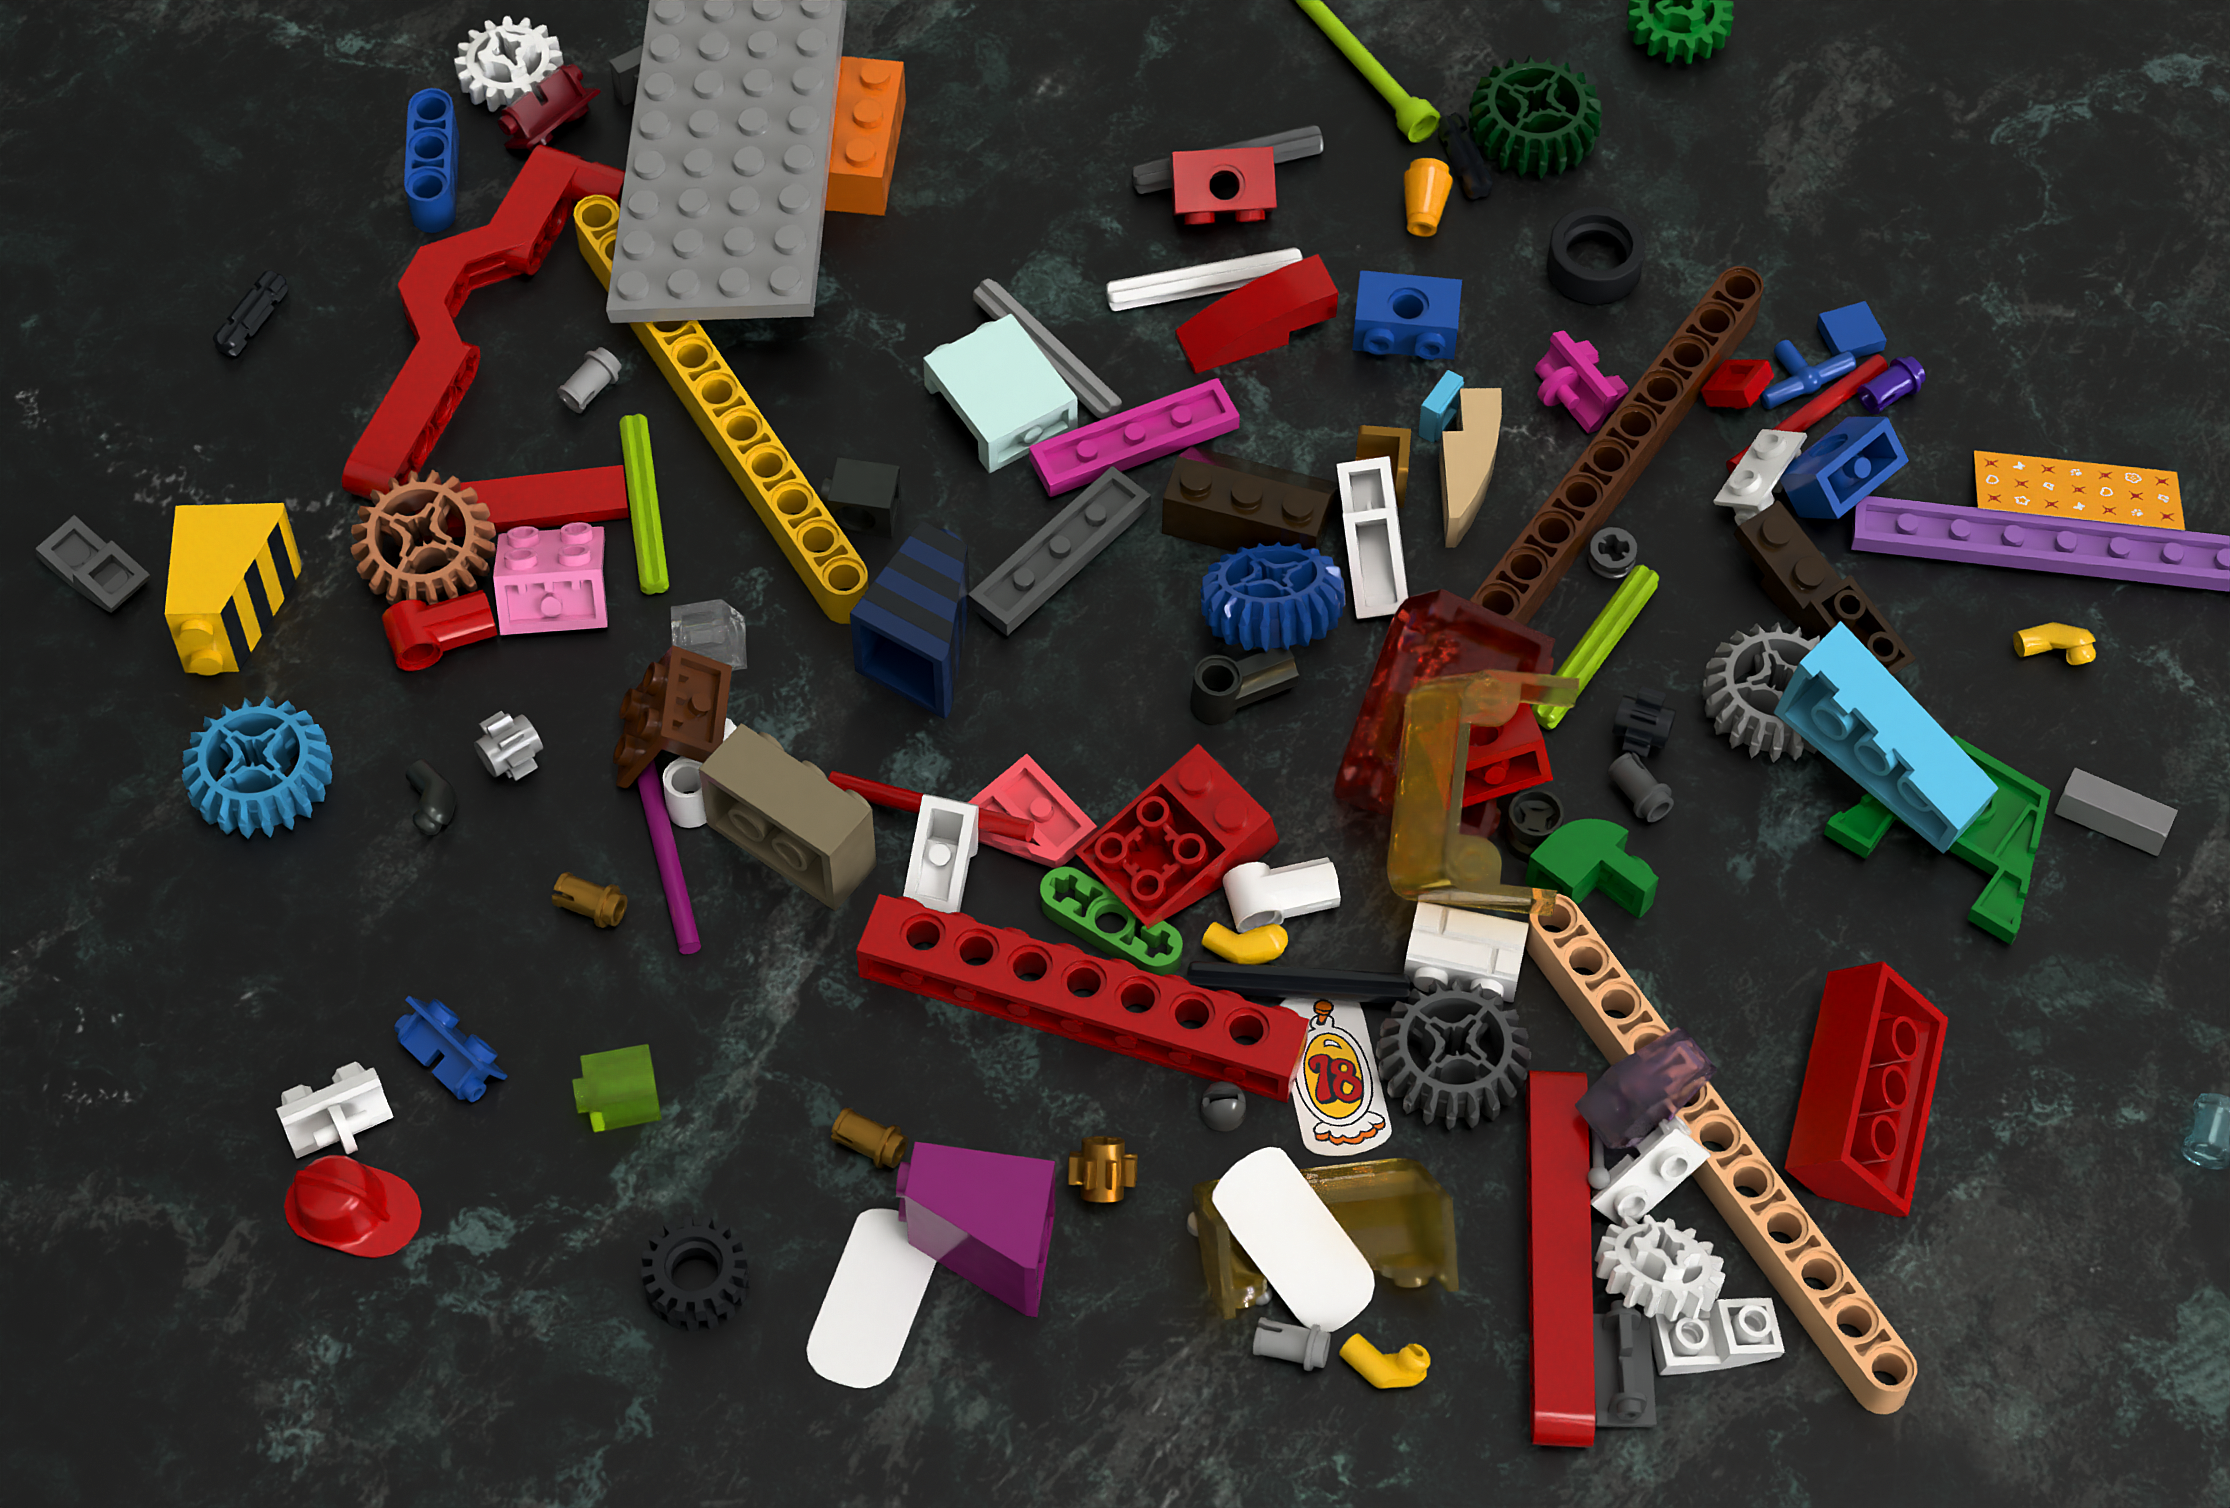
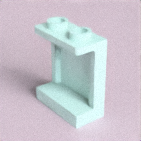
(1002, 390)

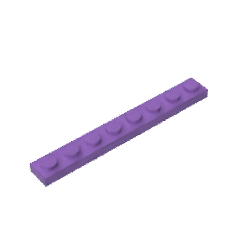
(2042, 543)

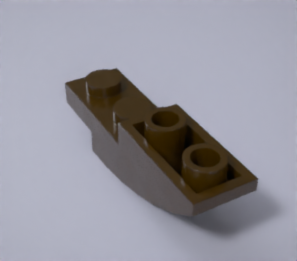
(1810, 589)

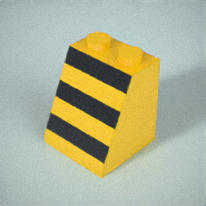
(227, 581)

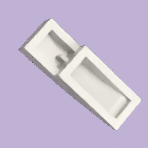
(1373, 536)

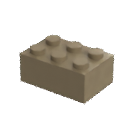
(789, 815)

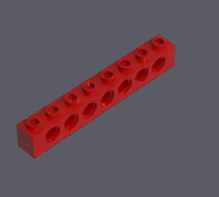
(1098, 1020)

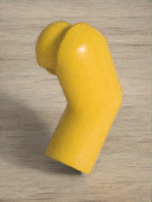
(1251, 947)

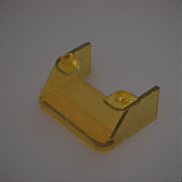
(1425, 849)
(1384, 1206)

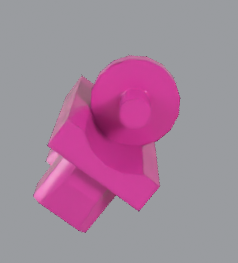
(1574, 380)

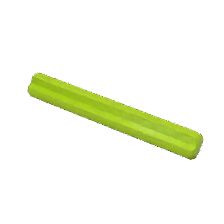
(644, 504)
(1602, 637)

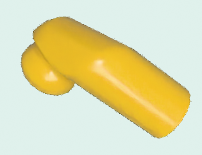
(2056, 636)
(1386, 1370)

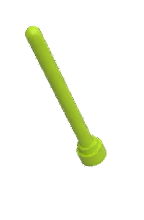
(1414, 115)

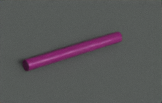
(668, 860)

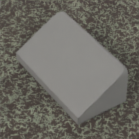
(2116, 811)

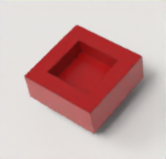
(1737, 383)

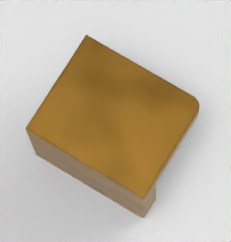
(1384, 442)

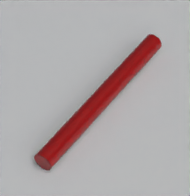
(1825, 402)
(910, 801)

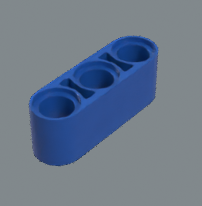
(431, 160)

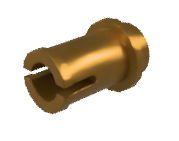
(601, 903)
(870, 1138)

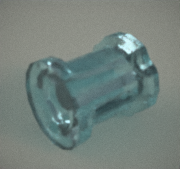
(2210, 1137)

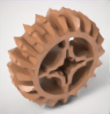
(437, 504)

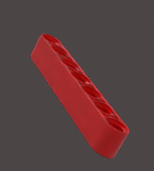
(1559, 1261)

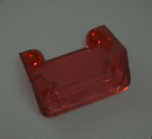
(1427, 639)

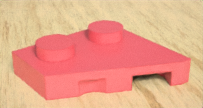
(1032, 795)

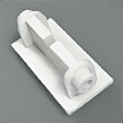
(1759, 473)
(1640, 1184)

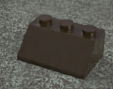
(1245, 503)

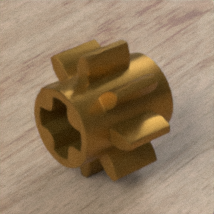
(1102, 1168)

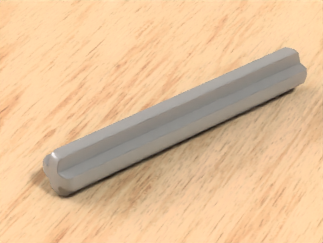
(1077, 376)

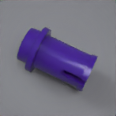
(1900, 379)

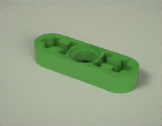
(1069, 915)

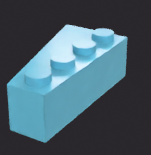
(1884, 739)

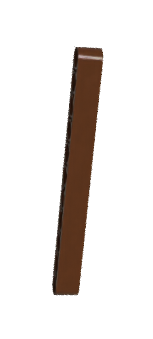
(1623, 448)

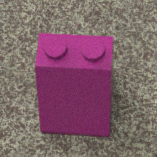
(982, 1217)

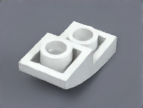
(1725, 1337)

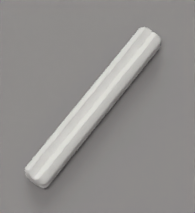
(1195, 280)

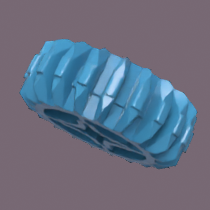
(264, 742)

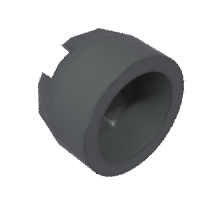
(1225, 1113)

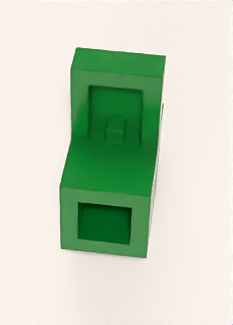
(1591, 856)

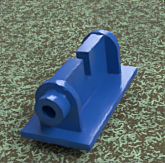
(465, 1060)

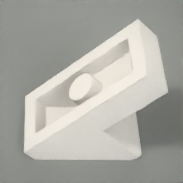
(942, 852)

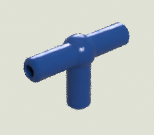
(1804, 378)

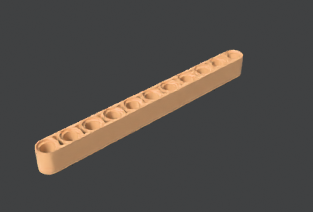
(1736, 1166)

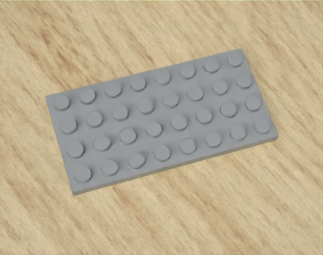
(728, 161)

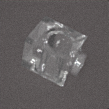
(711, 631)

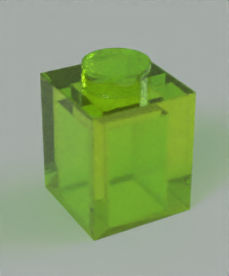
(618, 1088)

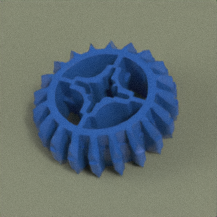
(1272, 596)

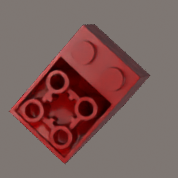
(1178, 839)

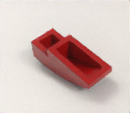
(1259, 315)

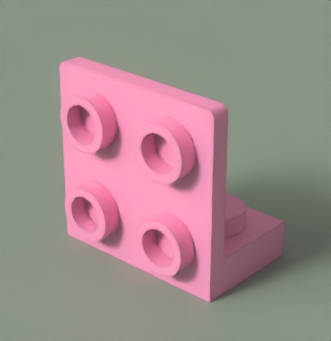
(550, 579)

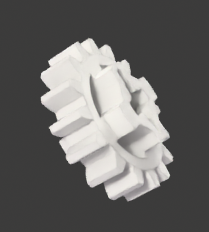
(506, 61)
(1659, 1267)

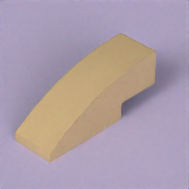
(1468, 459)

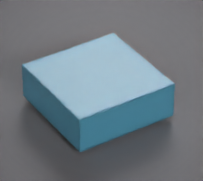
(1440, 407)

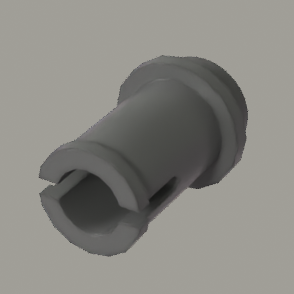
(1648, 796)

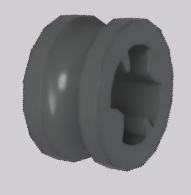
(1622, 543)

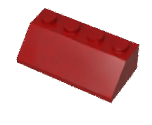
(1867, 1090)

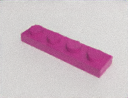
(1134, 437)

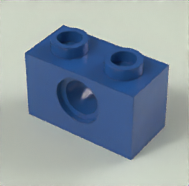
(1407, 315)
(1843, 467)

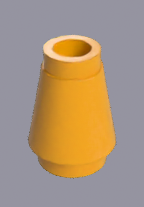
(1426, 192)

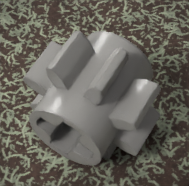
(508, 745)

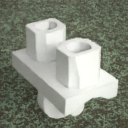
(333, 1112)

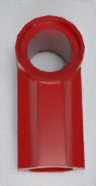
(423, 632)

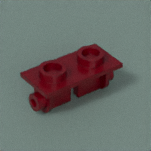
(563, 102)

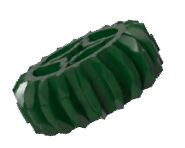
(1535, 116)

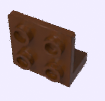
(675, 710)

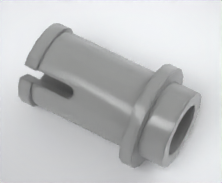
(597, 371)
(1292, 1343)

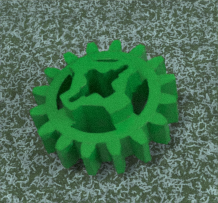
(1680, 26)

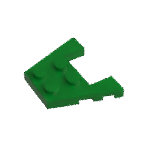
(1997, 842)

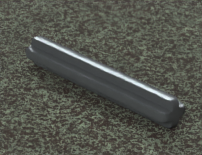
(1286, 147)

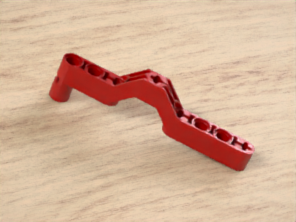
(435, 291)

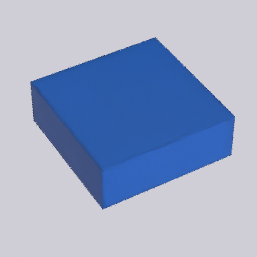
(1851, 330)

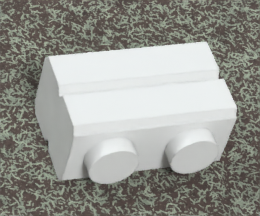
(1465, 946)

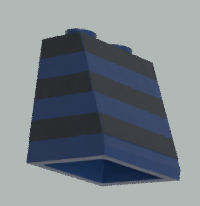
(915, 620)

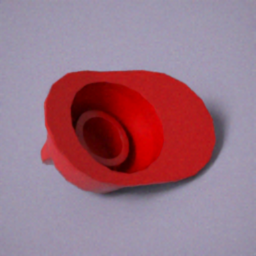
(352, 1207)

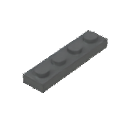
(1059, 550)

